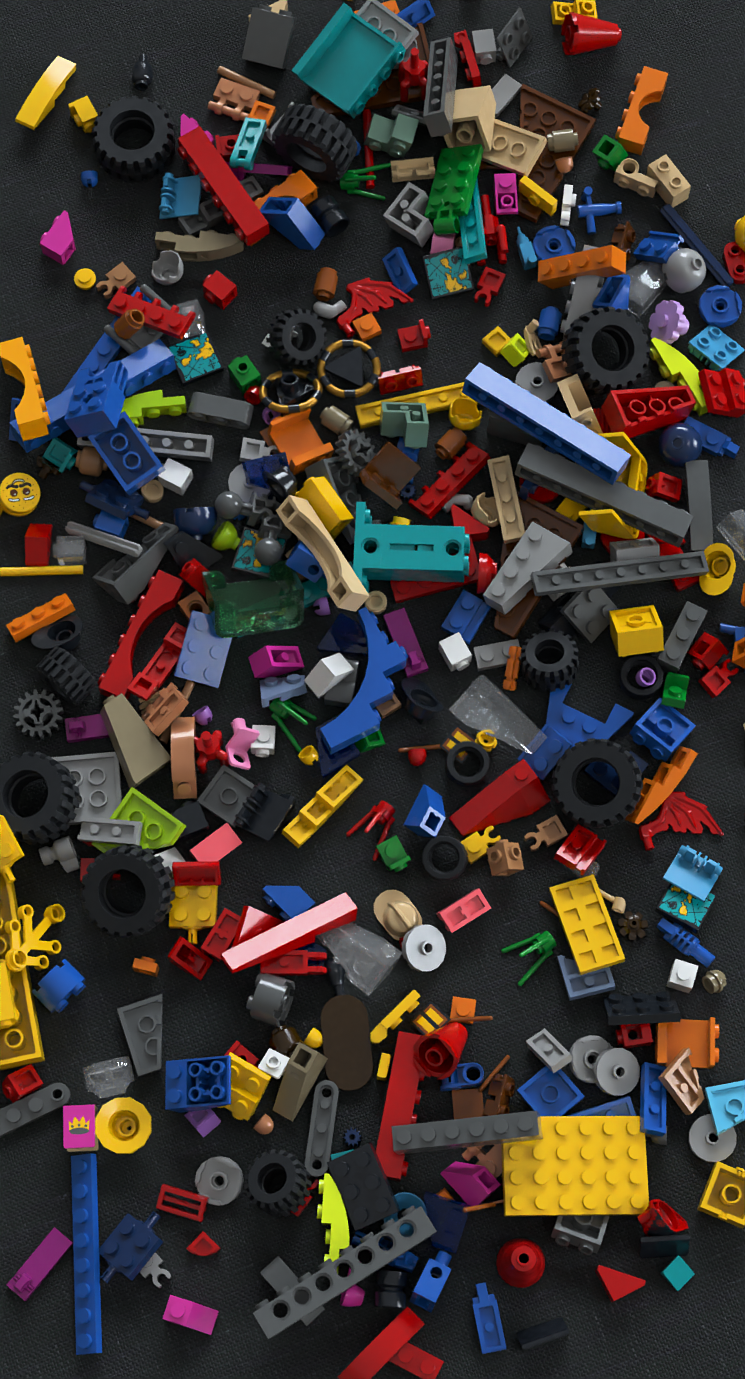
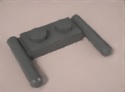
(145, 335)

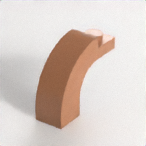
(183, 758)

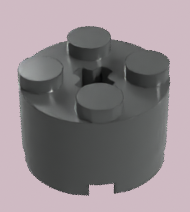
(271, 999)

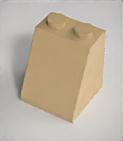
(473, 118)

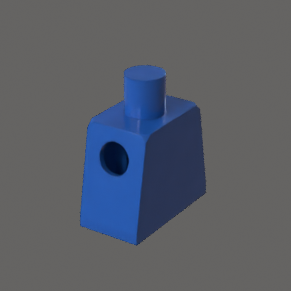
(305, 563)
(429, 1288)

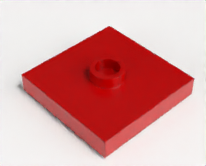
(252, 924)

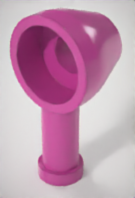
(353, 1296)

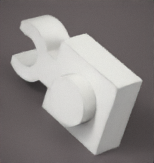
(569, 201)

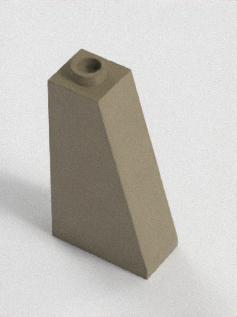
(133, 741)

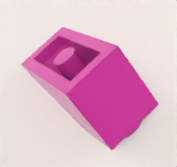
(275, 661)
(190, 1315)

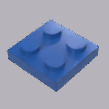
(550, 1093)

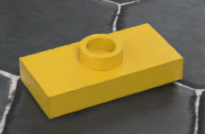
(537, 195)

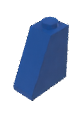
(293, 221)

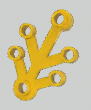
(17, 956)

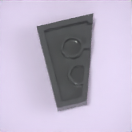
(143, 1032)

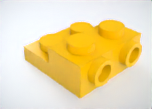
(247, 1088)

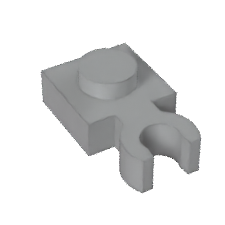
(255, 449)
(152, 1268)

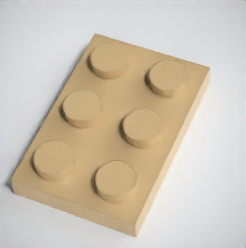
(514, 148)

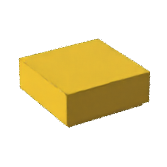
(496, 340)
(383, 1067)

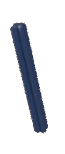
(695, 244)

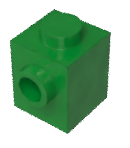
(609, 153)
(244, 373)

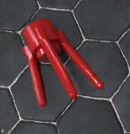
(381, 814)

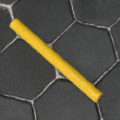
(41, 570)

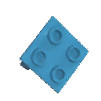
(179, 196)
(716, 347)
(693, 873)

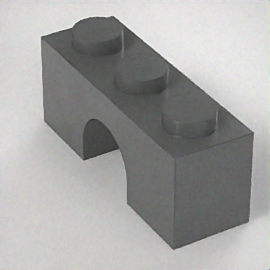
(681, 637)

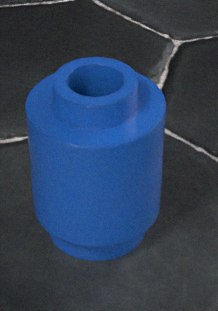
(549, 323)

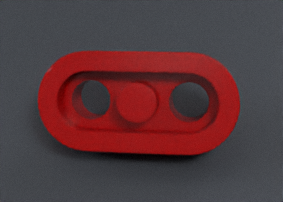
(734, 261)

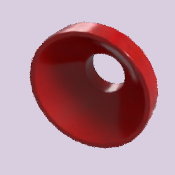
(487, 572)

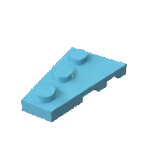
(726, 1105)

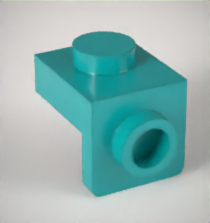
(61, 454)

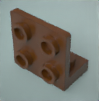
(389, 473)

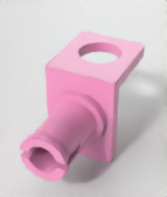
(240, 743)

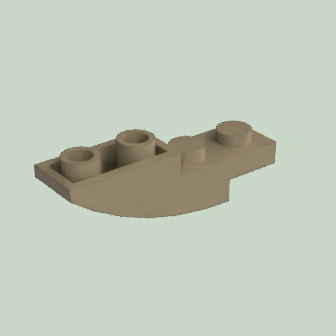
(207, 247)

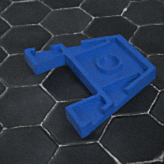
(578, 726)

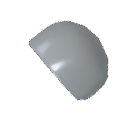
(167, 268)

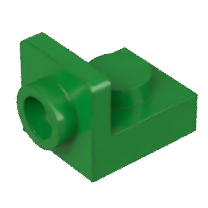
(675, 690)
(393, 854)

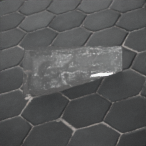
(645, 285)
(491, 711)
(362, 955)

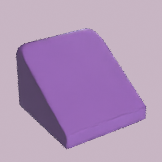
(203, 1121)

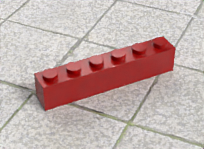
(223, 185)
(399, 1104)

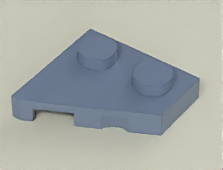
(282, 687)
(586, 984)

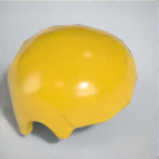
(464, 414)

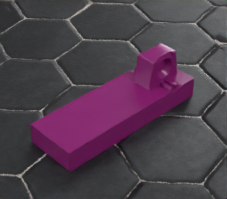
(240, 172)
(402, 632)
(85, 728)
(40, 1264)

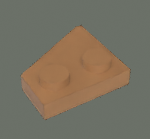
(683, 1082)

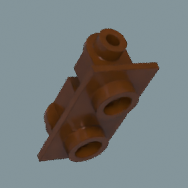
(624, 237)
(502, 1088)

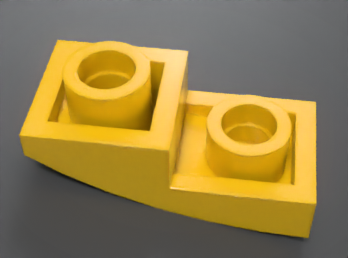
(583, 7)

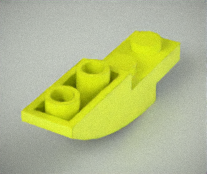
(676, 367)
(334, 1214)

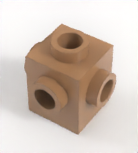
(505, 858)

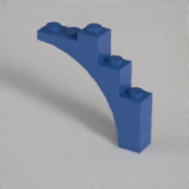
(358, 718)

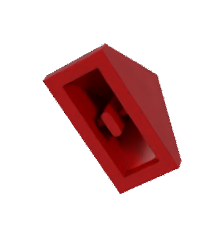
(472, 526)
(38, 545)
(189, 958)
(618, 1283)

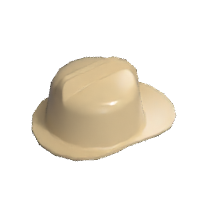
(396, 913)

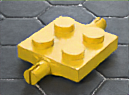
(9, 850)
(193, 909)

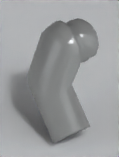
(329, 311)
(459, 500)

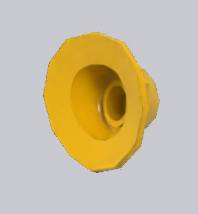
(114, 1121)

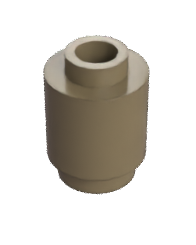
(562, 140)
(336, 420)

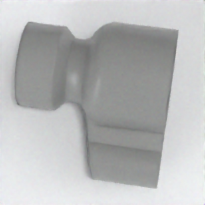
(63, 851)

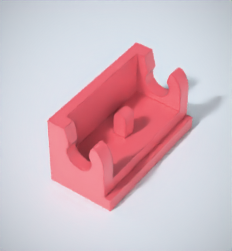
(216, 845)
(464, 910)

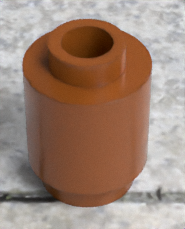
(325, 284)
(129, 323)
(450, 443)

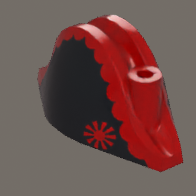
(661, 1220)

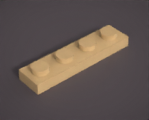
(506, 499)

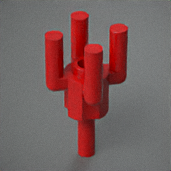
(412, 73)
(493, 232)
(209, 749)

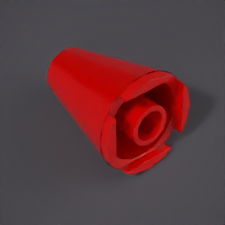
(587, 34)
(440, 1050)
(518, 1273)

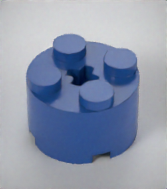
(59, 986)

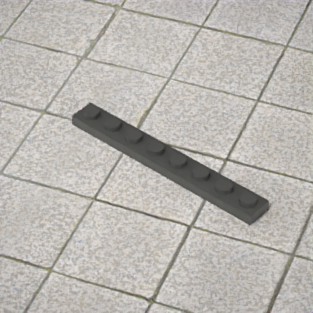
(619, 573)

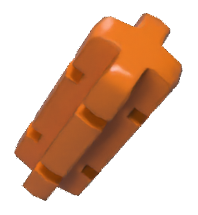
(512, 668)

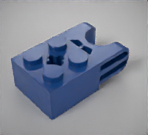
(97, 400)

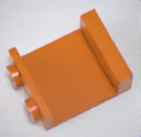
(299, 440)
(695, 1034)

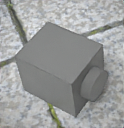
(484, 46)

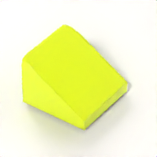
(515, 350)

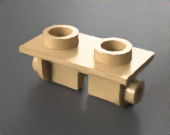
(412, 169)

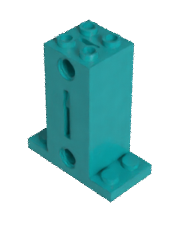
(408, 551)

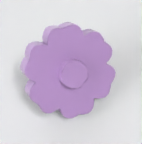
(668, 321)

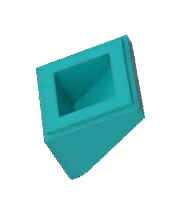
(677, 1273)

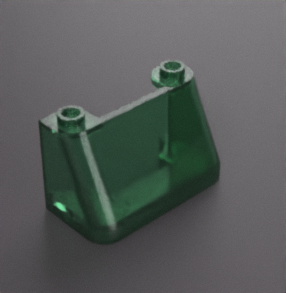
(255, 604)

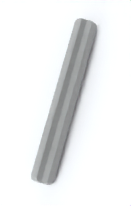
(104, 539)

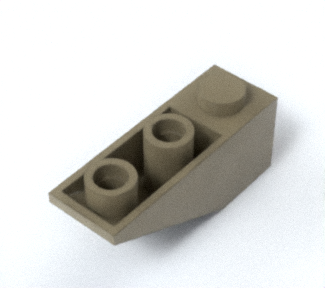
(298, 1080)

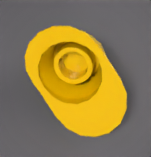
(721, 569)

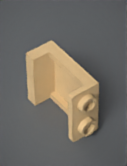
(578, 403)

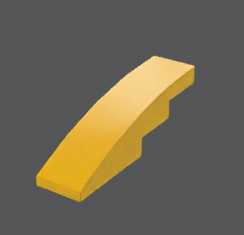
(44, 93)
(322, 806)

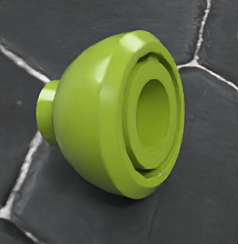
(225, 537)

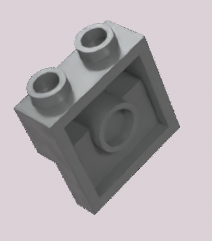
(580, 1231)

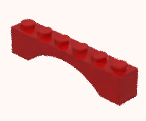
(162, 596)

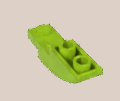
(153, 405)

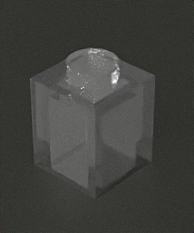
(198, 325)
(70, 550)

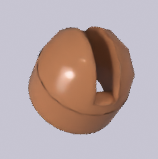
(564, 164)
(264, 1125)

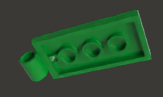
(453, 187)

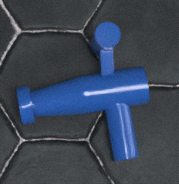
(591, 210)

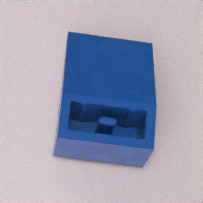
(198, 1083)

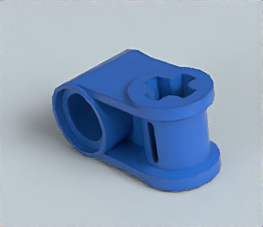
(459, 1078)

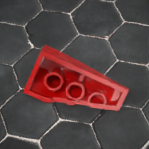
(505, 799)

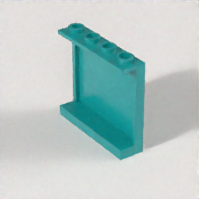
(348, 61)

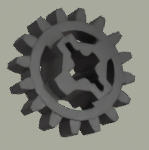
(354, 451)
(29, 715)

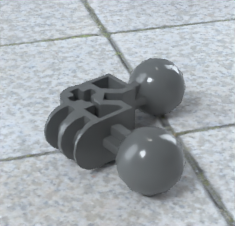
(261, 511)

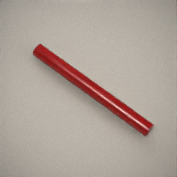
(368, 152)

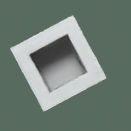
(176, 476)
(455, 652)
(682, 976)

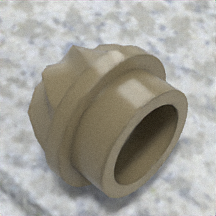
(714, 981)

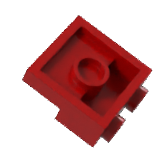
(723, 391)

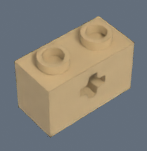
(671, 183)

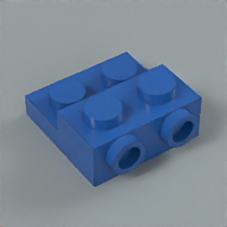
(661, 730)

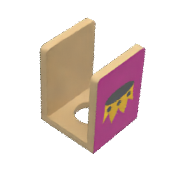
(80, 1128)

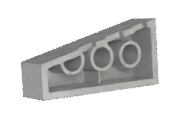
(584, 294)
(534, 552)

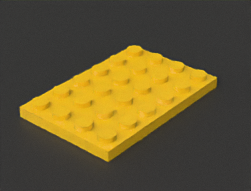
(577, 1168)

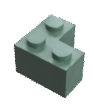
(391, 135)
(405, 420)

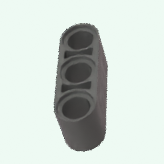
(220, 410)
(279, 1276)

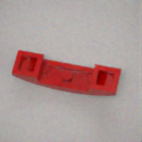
(160, 666)
(384, 1346)

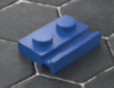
(658, 247)
(466, 616)
(547, 755)

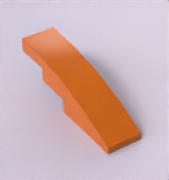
(662, 785)

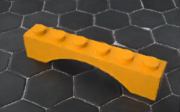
(29, 413)

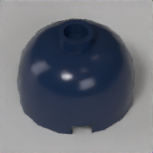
(679, 444)
(195, 520)

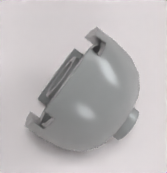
(684, 270)

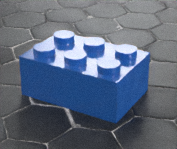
(127, 455)

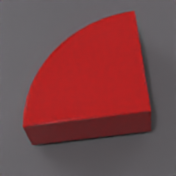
(203, 1246)

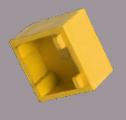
(636, 630)

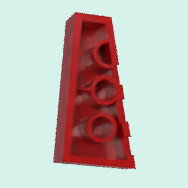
(647, 408)

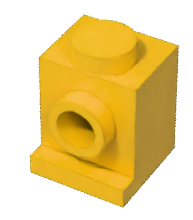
(83, 113)

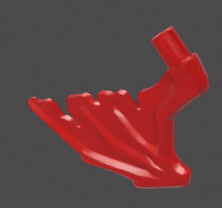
(369, 296)
(680, 814)

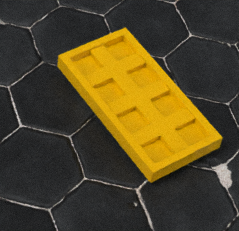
(586, 924)

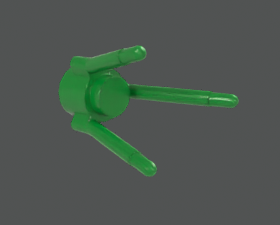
(352, 180)
(284, 710)
(541, 943)

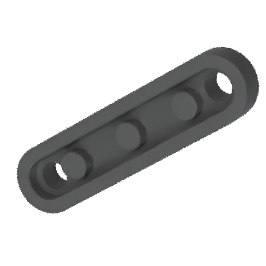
(32, 1107)
(321, 1128)

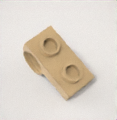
(638, 182)

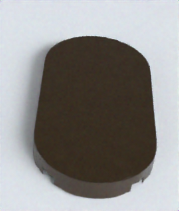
(346, 1042)

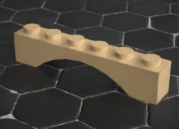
(341, 579)

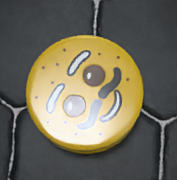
(19, 494)

